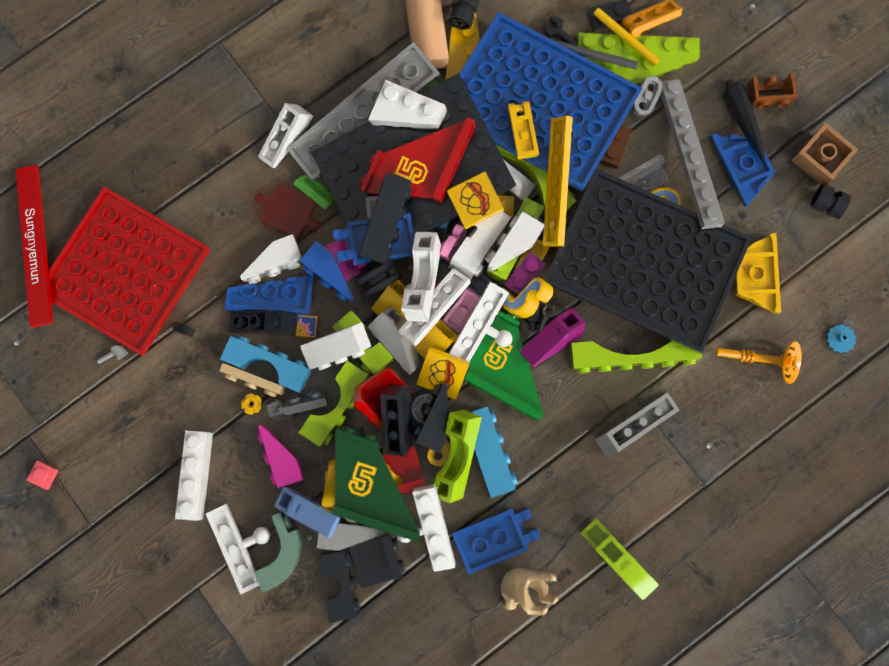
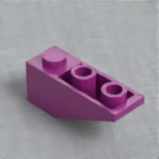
(554, 337)

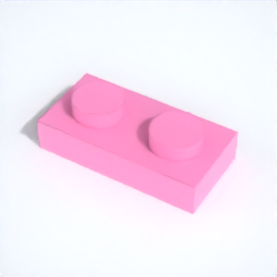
(461, 310)

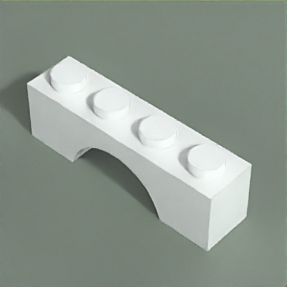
(419, 296)

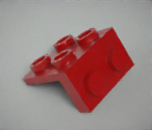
(368, 397)
(408, 469)

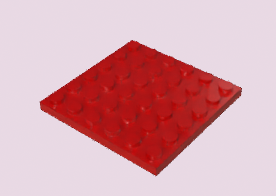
(124, 270)

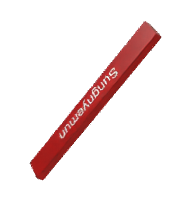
(34, 246)

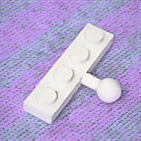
(443, 297)
(479, 324)
(433, 528)
(235, 548)

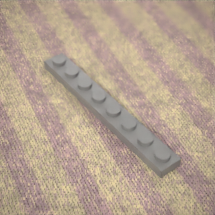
(691, 155)

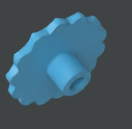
(841, 338)

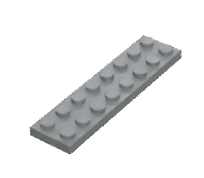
(408, 69)

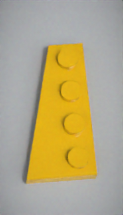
(461, 47)

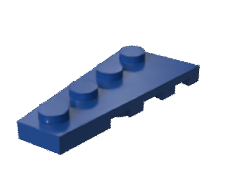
(288, 295)

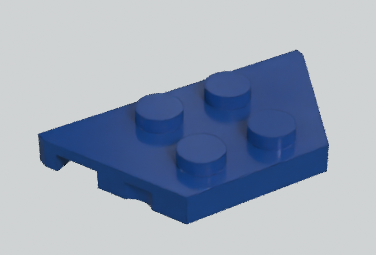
(742, 165)

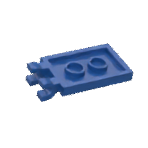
(355, 234)
(494, 539)

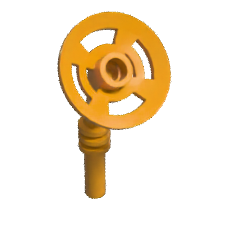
(790, 361)

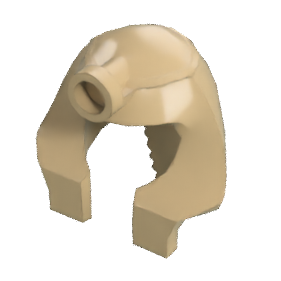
(515, 590)

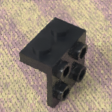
(377, 560)

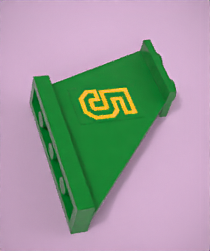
(504, 371)

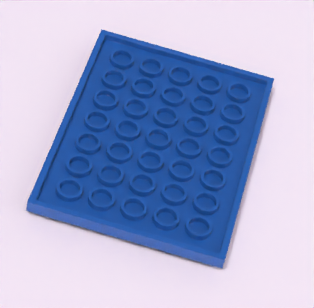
(522, 66)

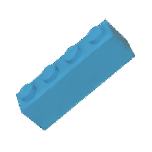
(491, 456)

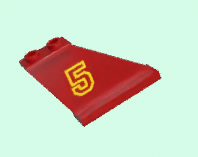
(426, 162)

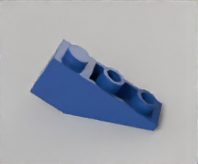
(323, 265)

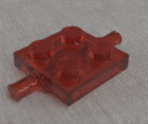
(288, 211)

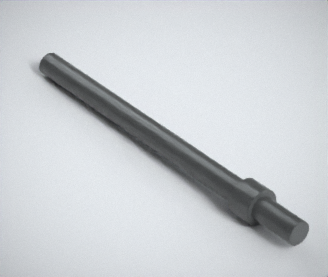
(600, 55)

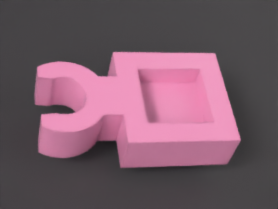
(452, 243)

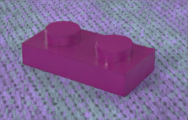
(525, 273)

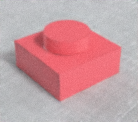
(42, 475)

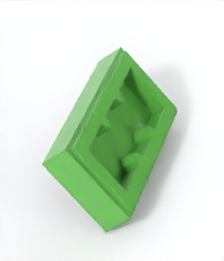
(315, 191)

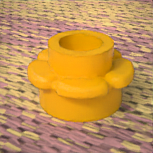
(245, 404)

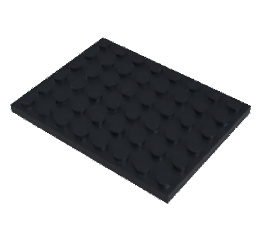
(348, 158)
(647, 261)

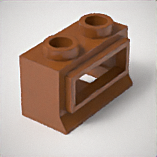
(770, 84)

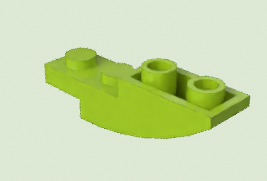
(619, 559)

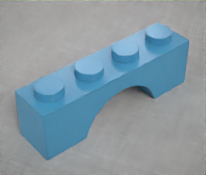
(242, 354)

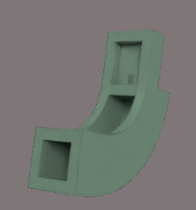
(288, 557)

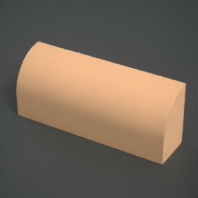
(428, 30)

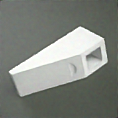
(520, 239)
(276, 257)

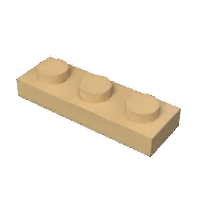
(252, 381)

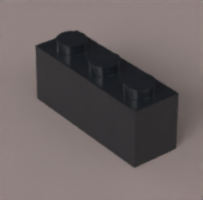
(397, 419)

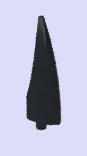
(743, 113)

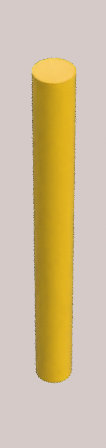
(626, 36)

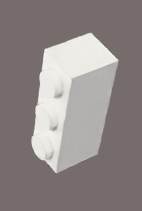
(336, 347)

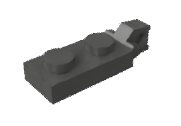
(297, 403)

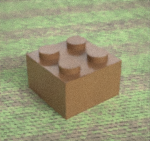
(824, 154)

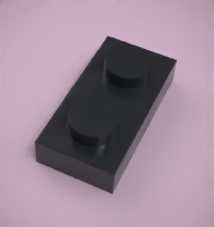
(616, 10)

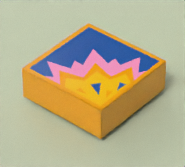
(307, 326)

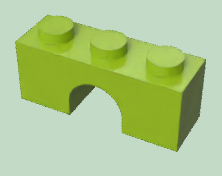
(375, 358)

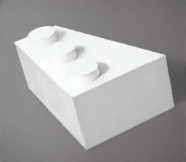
(406, 108)
(479, 245)

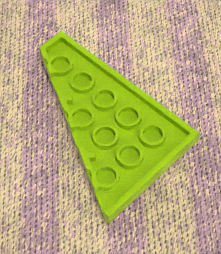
(671, 50)

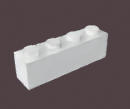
(194, 475)

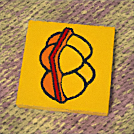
(475, 200)
(443, 367)

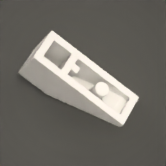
(287, 129)

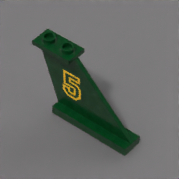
(366, 487)

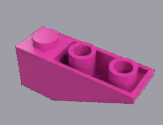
(284, 464)

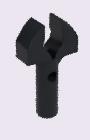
(558, 31)

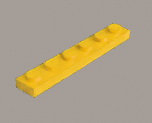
(557, 181)

